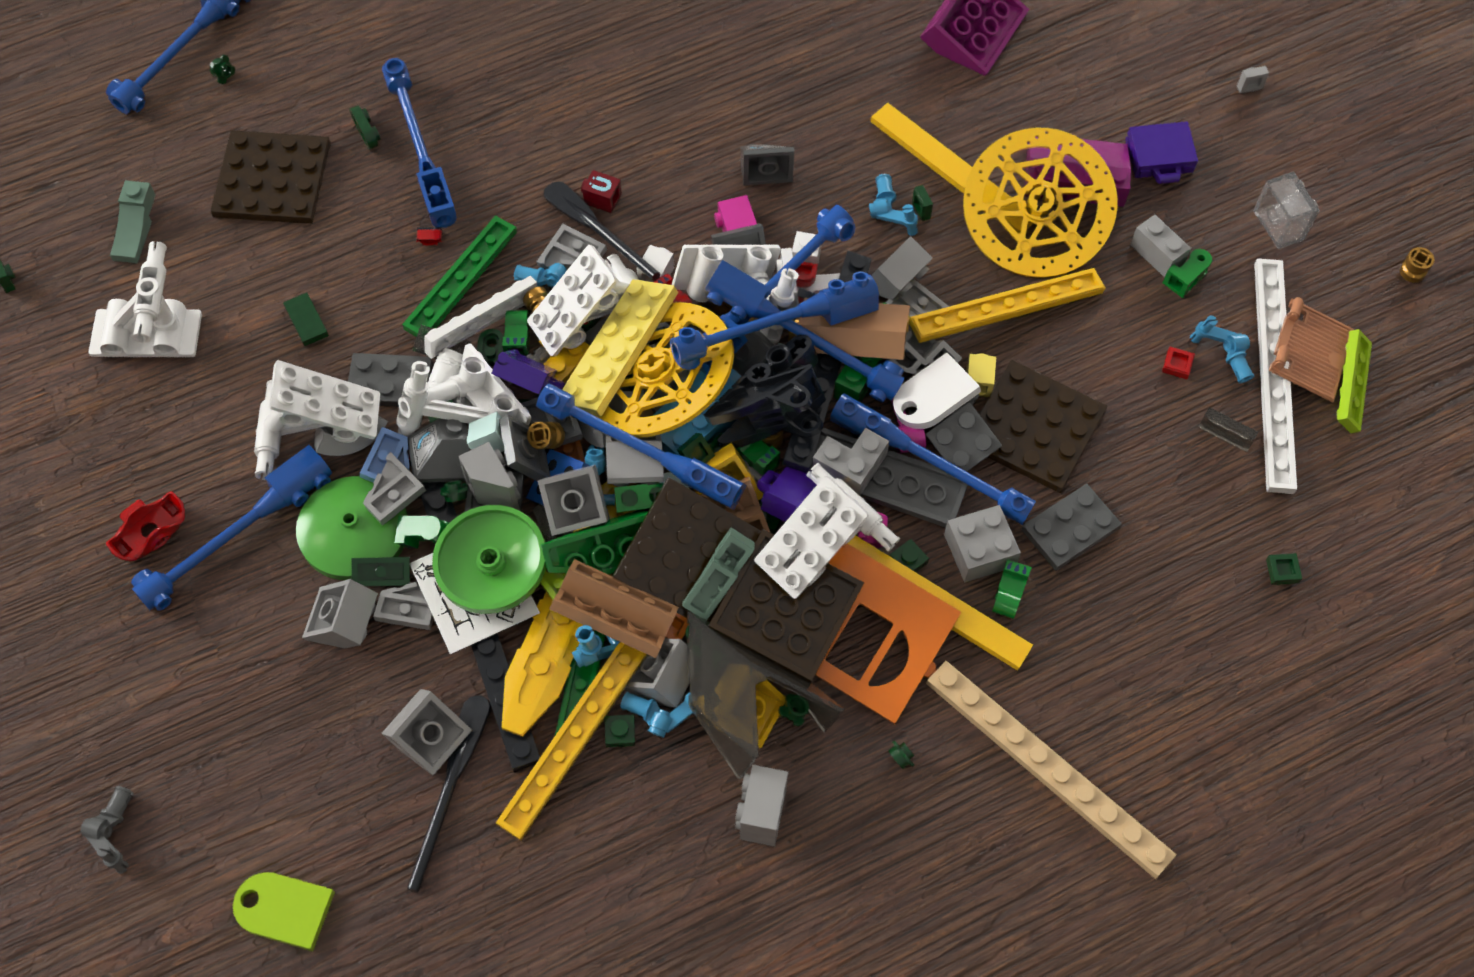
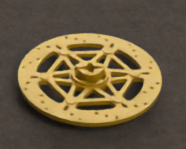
(1086, 194)
(658, 368)

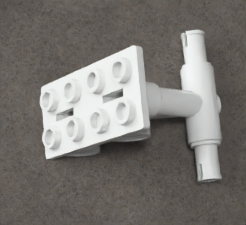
(699, 263)
(581, 295)
(146, 322)
(473, 391)
(310, 400)
(818, 531)

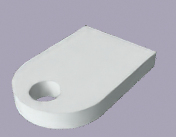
(935, 393)

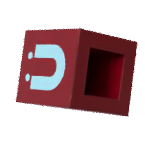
(601, 191)

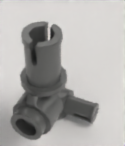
(99, 829)

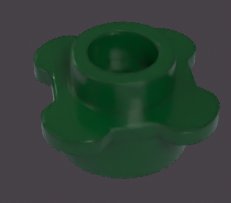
(222, 69)
(454, 491)
(799, 704)
(901, 754)

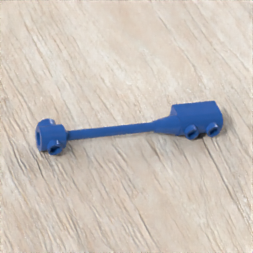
(129, 93)
(429, 177)
(831, 226)
(748, 299)
(836, 304)
(856, 417)
(690, 471)
(287, 486)

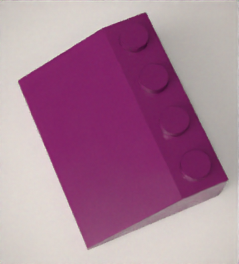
(973, 30)
(1114, 154)

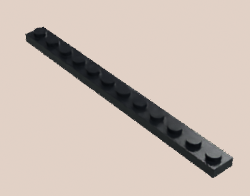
(488, 653)

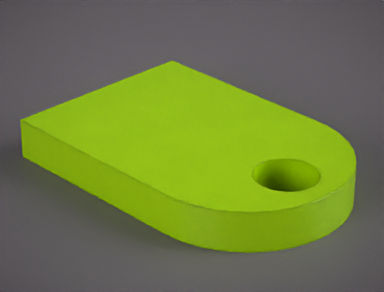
(286, 909)

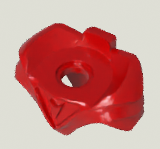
(130, 543)

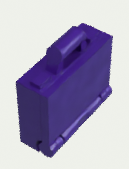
(1162, 151)
(525, 371)
(785, 493)

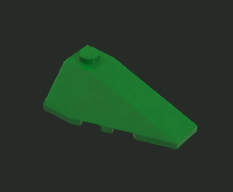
(596, 546)

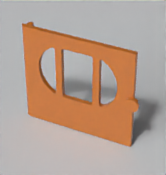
(911, 610)

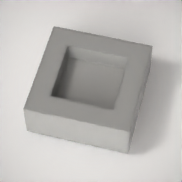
(1252, 79)

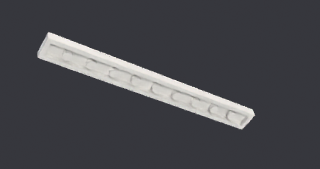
(1275, 390)

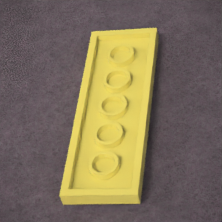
(619, 344)

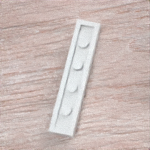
(477, 317)

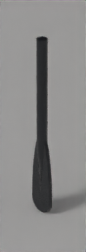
(573, 206)
(475, 715)

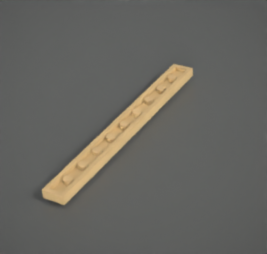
(1051, 770)

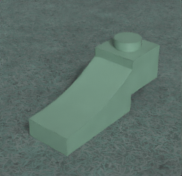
(133, 221)
(719, 573)

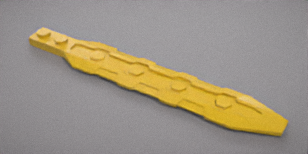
(543, 660)

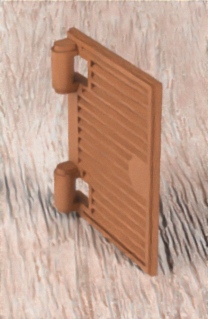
(1313, 349)

